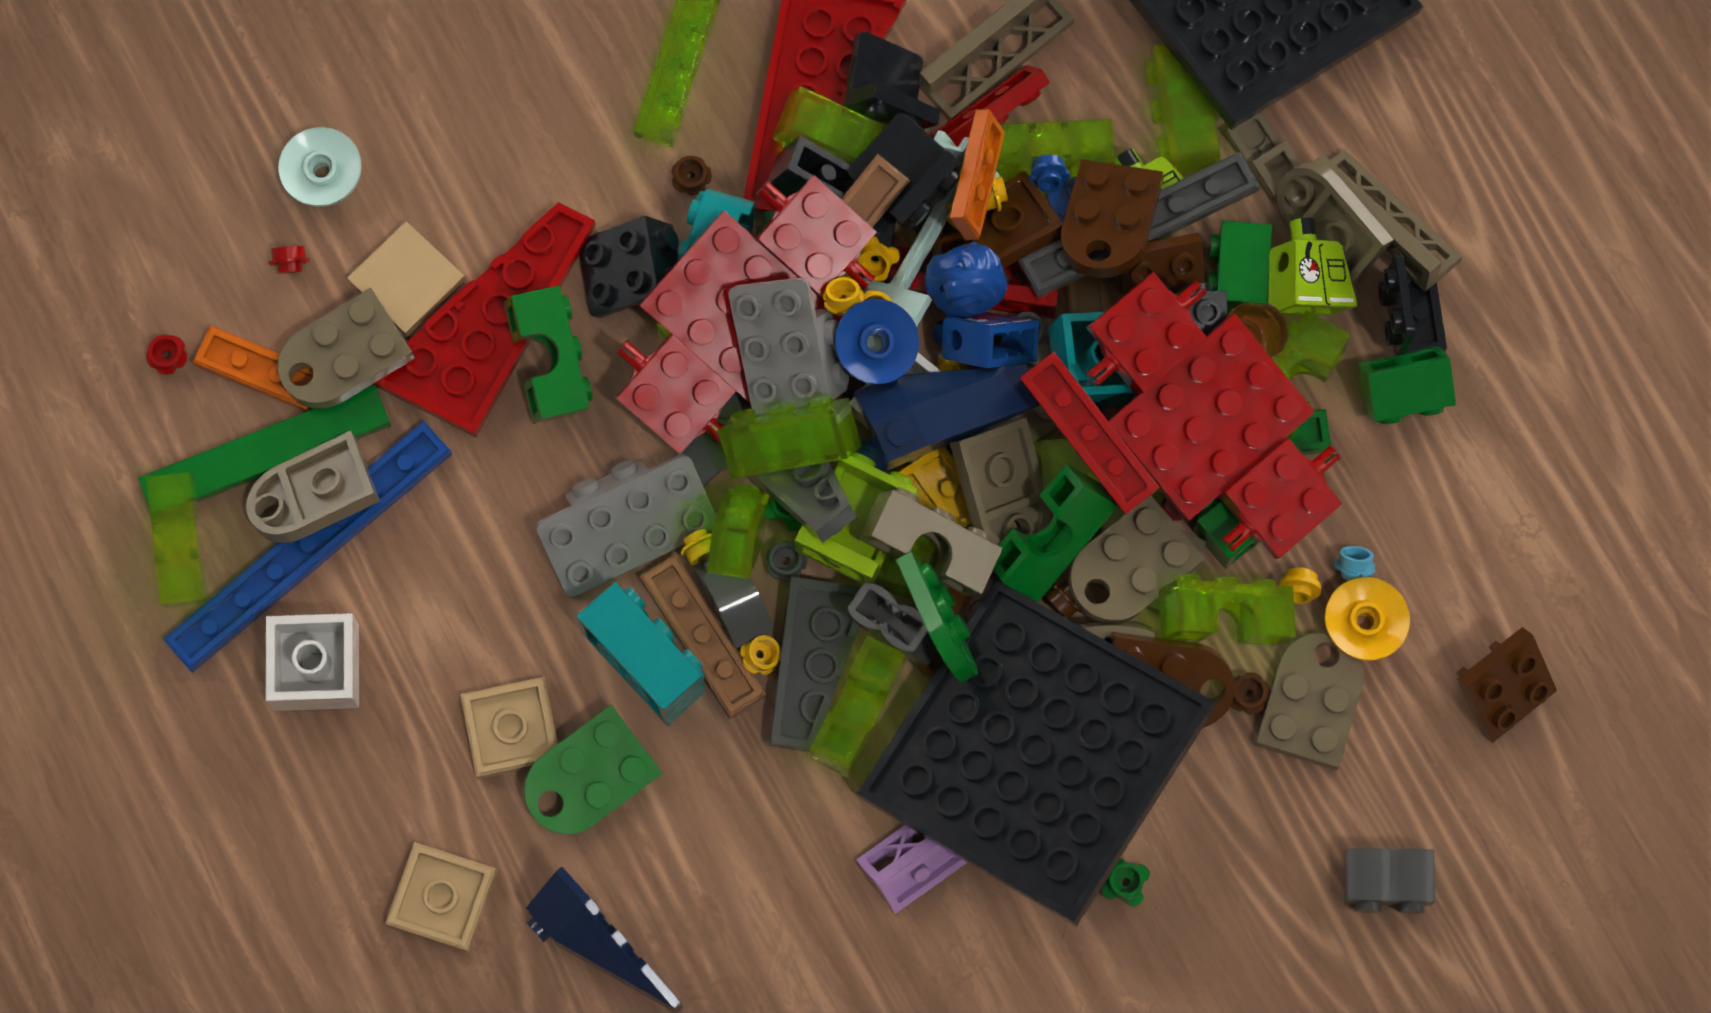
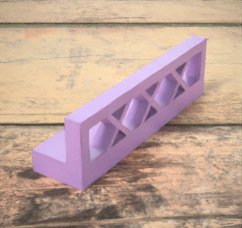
(914, 868)

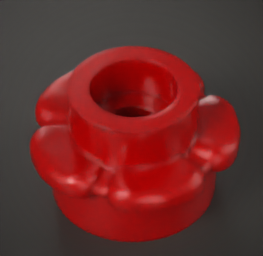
(288, 259)
(161, 345)

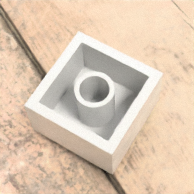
(312, 662)

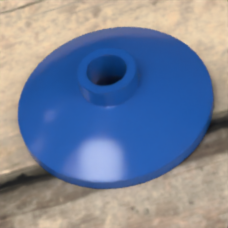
(897, 337)

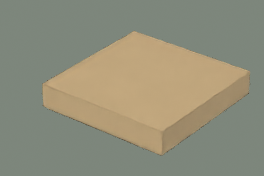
(407, 277)
(509, 726)
(441, 897)

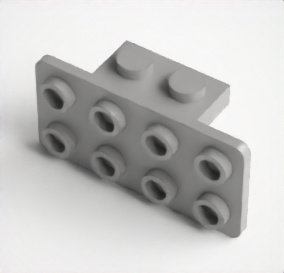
(785, 344)
(624, 521)

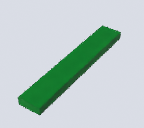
(258, 452)

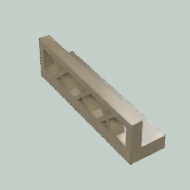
(977, 46)
(1420, 263)

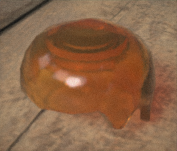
(1265, 325)

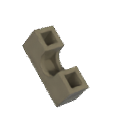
(963, 554)

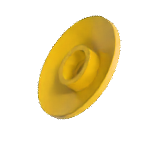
(1375, 601)

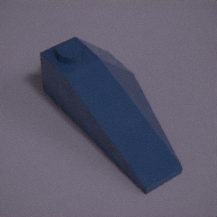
(939, 407)
(579, 927)

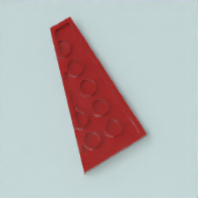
(813, 52)
(467, 344)

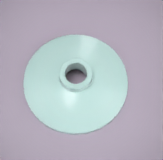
(318, 149)

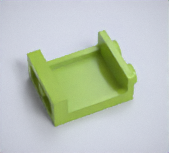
(844, 550)

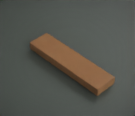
(702, 635)

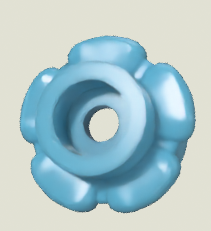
(1355, 562)

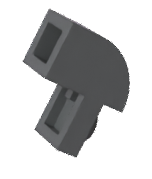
(736, 604)

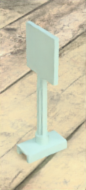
(897, 289)

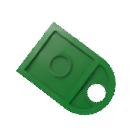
(934, 605)
(591, 772)

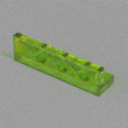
(675, 71)

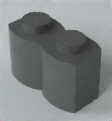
(893, 622)
(1389, 878)

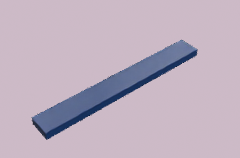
(292, 562)

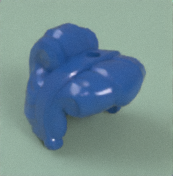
(966, 280)

